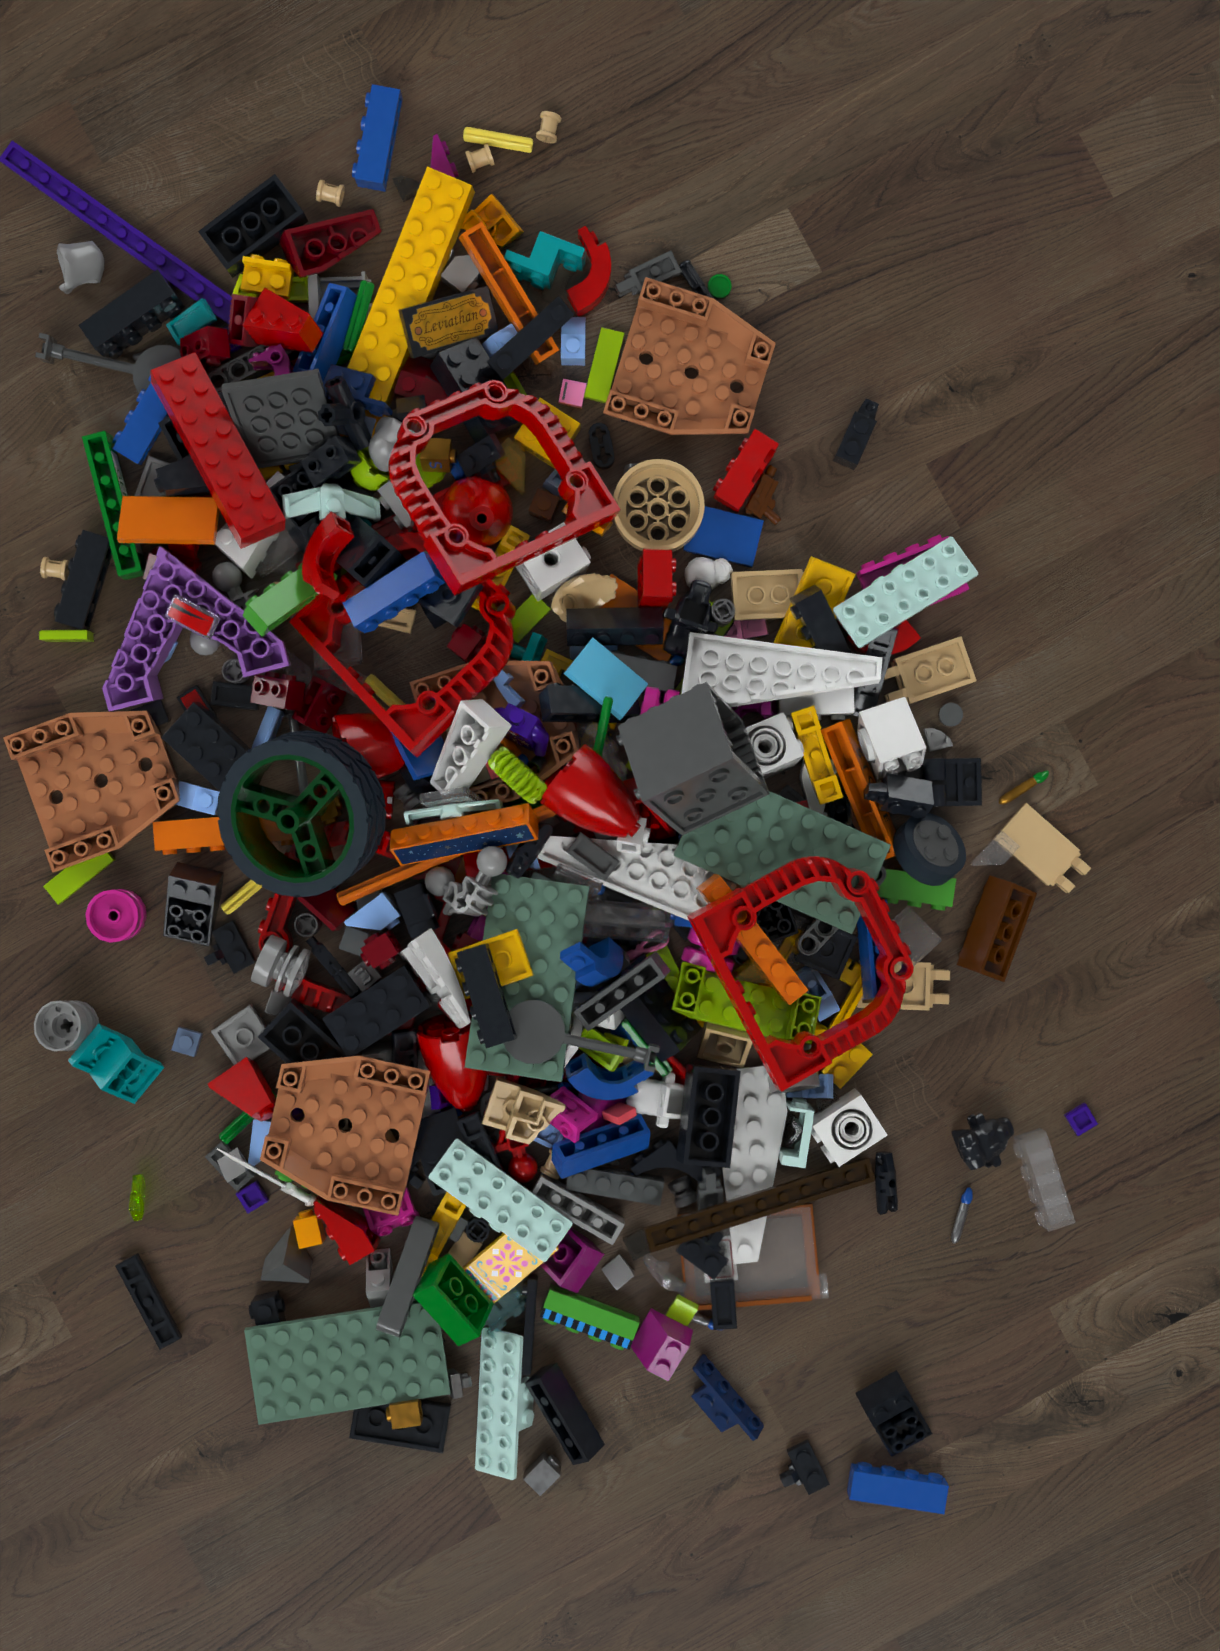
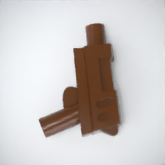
(760, 501)

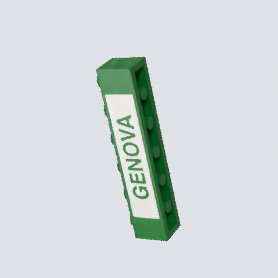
(110, 491)

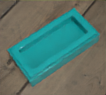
(191, 320)

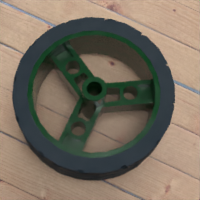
(244, 801)

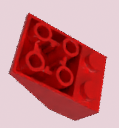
(347, 1229)

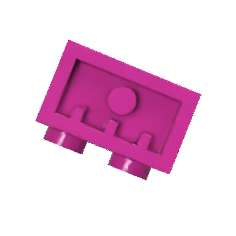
(575, 1116)
(384, 1223)

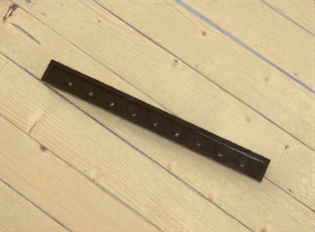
(758, 1204)

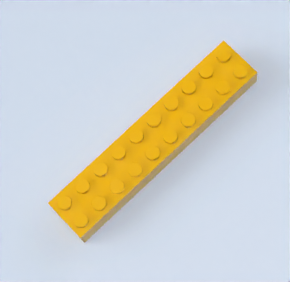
(411, 277)

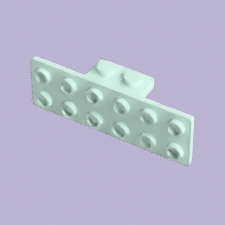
(905, 592)
(500, 1200)
(503, 1404)

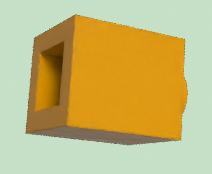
(308, 1229)

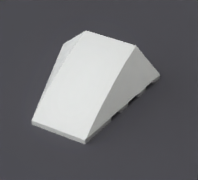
(435, 970)

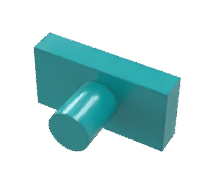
(532, 652)

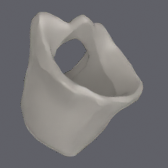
(80, 264)
(384, 441)

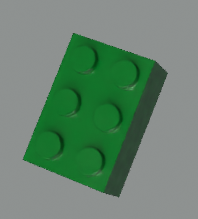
(453, 1300)

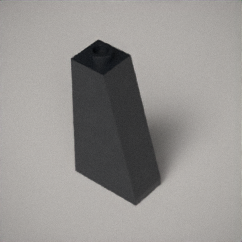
(181, 479)

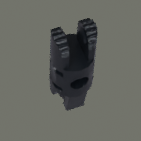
(528, 851)
(885, 1183)

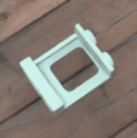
(798, 1156)

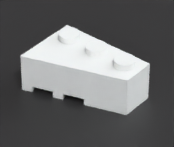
(831, 703)

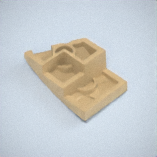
(520, 1110)

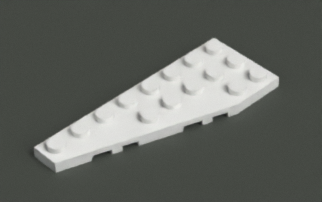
(765, 671)
(649, 877)
(754, 1154)

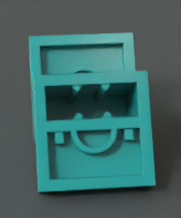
(545, 260)
(116, 1063)

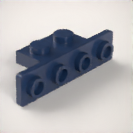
(360, 387)
(722, 1402)

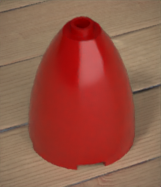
(477, 496)
(371, 739)
(592, 796)
(444, 1055)

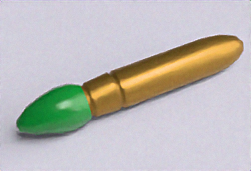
(1023, 787)

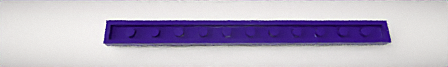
(116, 229)

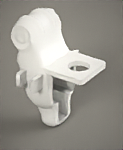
(659, 1099)

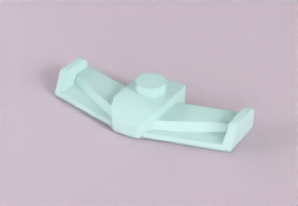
(330, 498)
(451, 810)

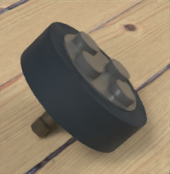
(929, 849)

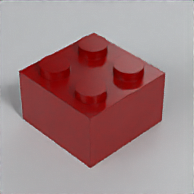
(655, 578)

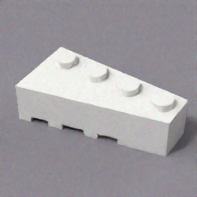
(250, 556)
(469, 744)

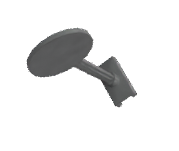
(148, 360)
(542, 1033)

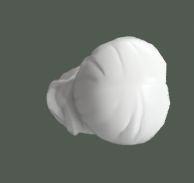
(708, 570)

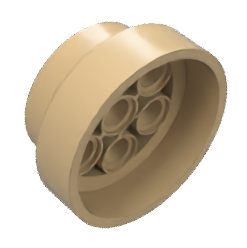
(675, 480)

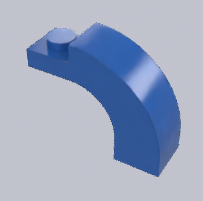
(594, 964)
(602, 1083)

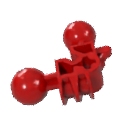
(522, 1165)

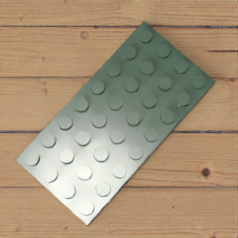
(779, 831)
(548, 920)
(343, 1363)

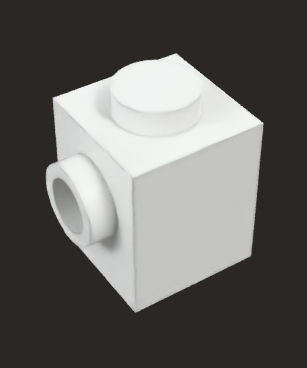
(635, 843)

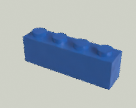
(378, 137)
(333, 320)
(141, 426)
(393, 593)
(868, 954)
(600, 1146)
(897, 1488)

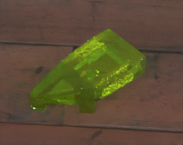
(137, 1197)

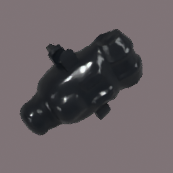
(689, 615)
(983, 1141)

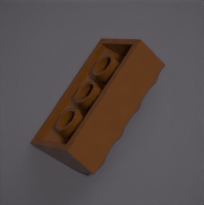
(996, 928)

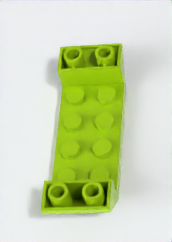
(703, 998)

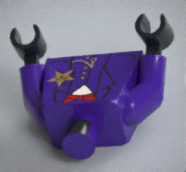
(527, 732)

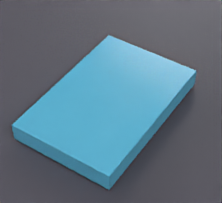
(605, 675)

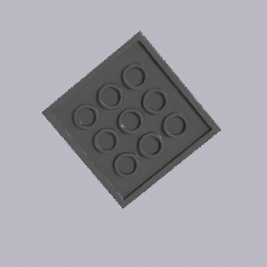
(279, 416)

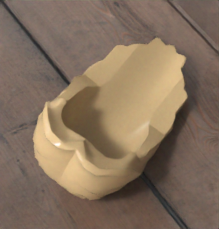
(583, 592)

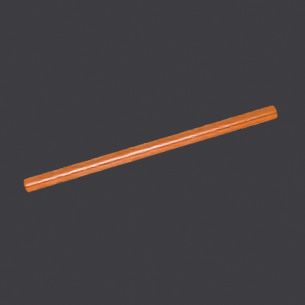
(403, 872)

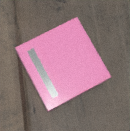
(572, 393)

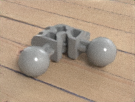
(226, 578)
(474, 893)

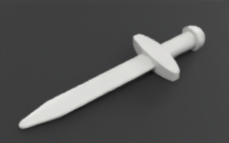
(286, 1187)

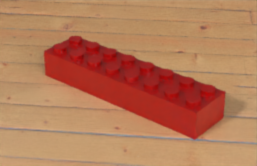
(217, 450)

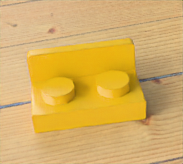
(262, 273)
(847, 1064)

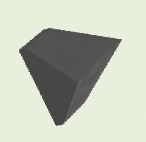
(287, 1261)

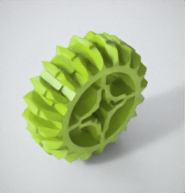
(517, 775)

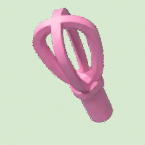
(640, 950)

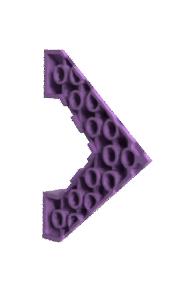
(153, 635)

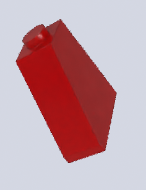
(247, 1089)

